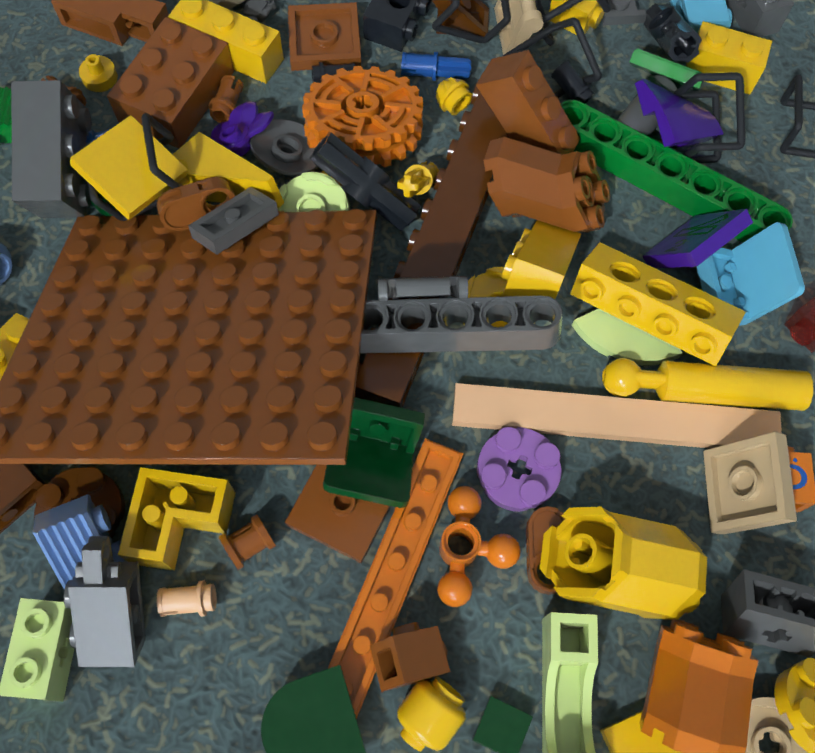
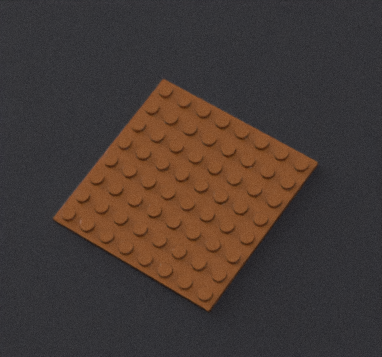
(193, 354)

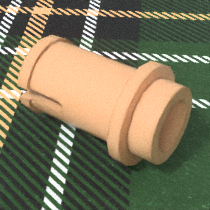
(187, 599)

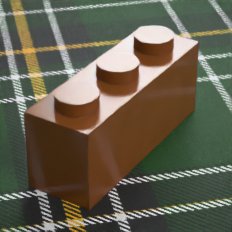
(526, 103)

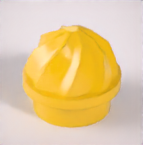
(453, 95)

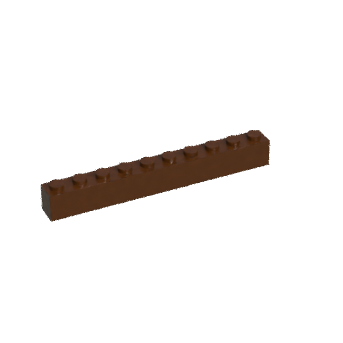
(439, 243)

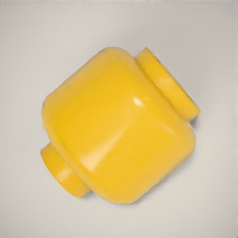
(431, 714)

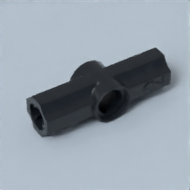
(672, 32)
(364, 181)

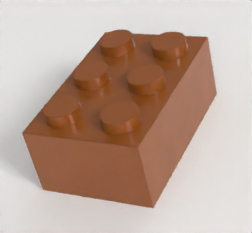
(172, 79)

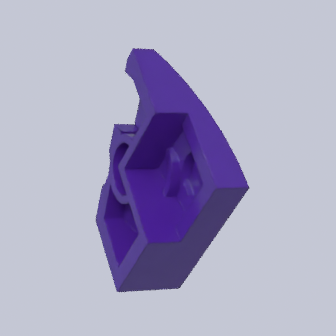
(678, 119)

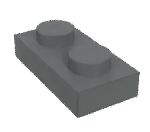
(233, 220)

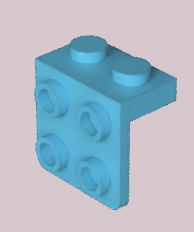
(755, 274)

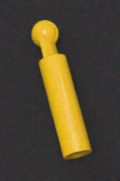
(713, 384)

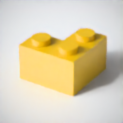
(165, 506)

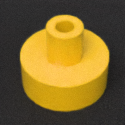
(98, 73)

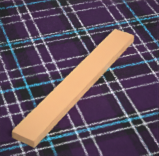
(609, 416)

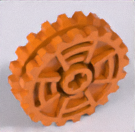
(366, 111)

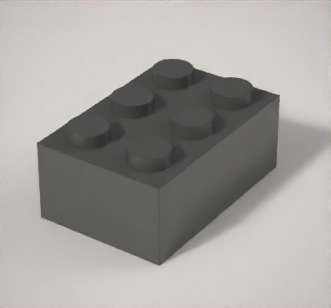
(46, 132)

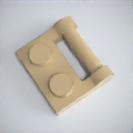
(523, 22)

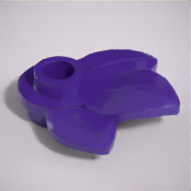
(242, 125)

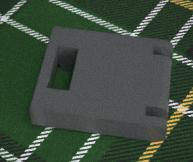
(422, 287)

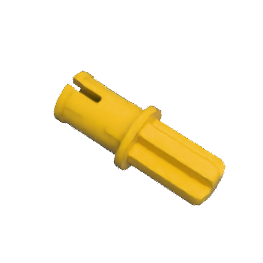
(418, 179)

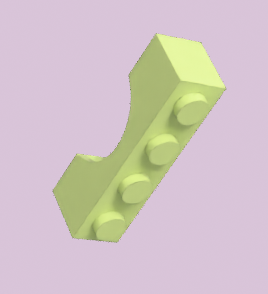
(567, 681)

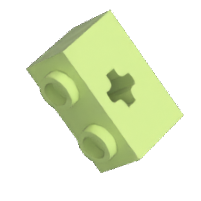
(38, 652)

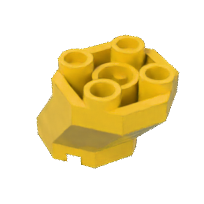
(624, 563)

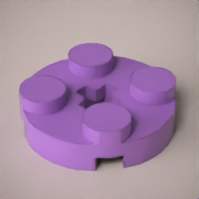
(530, 490)

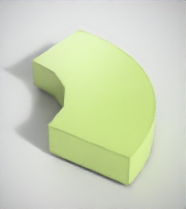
(622, 340)

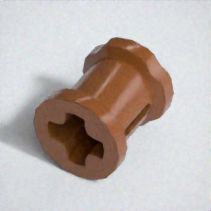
(246, 542)

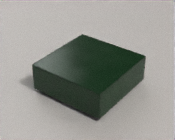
(502, 727)

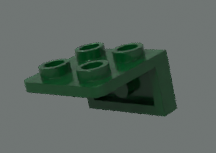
(378, 454)

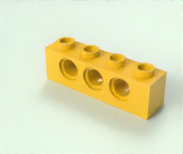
(657, 303)

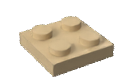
(749, 484)

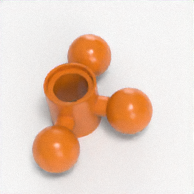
(501, 550)

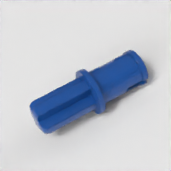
(435, 66)

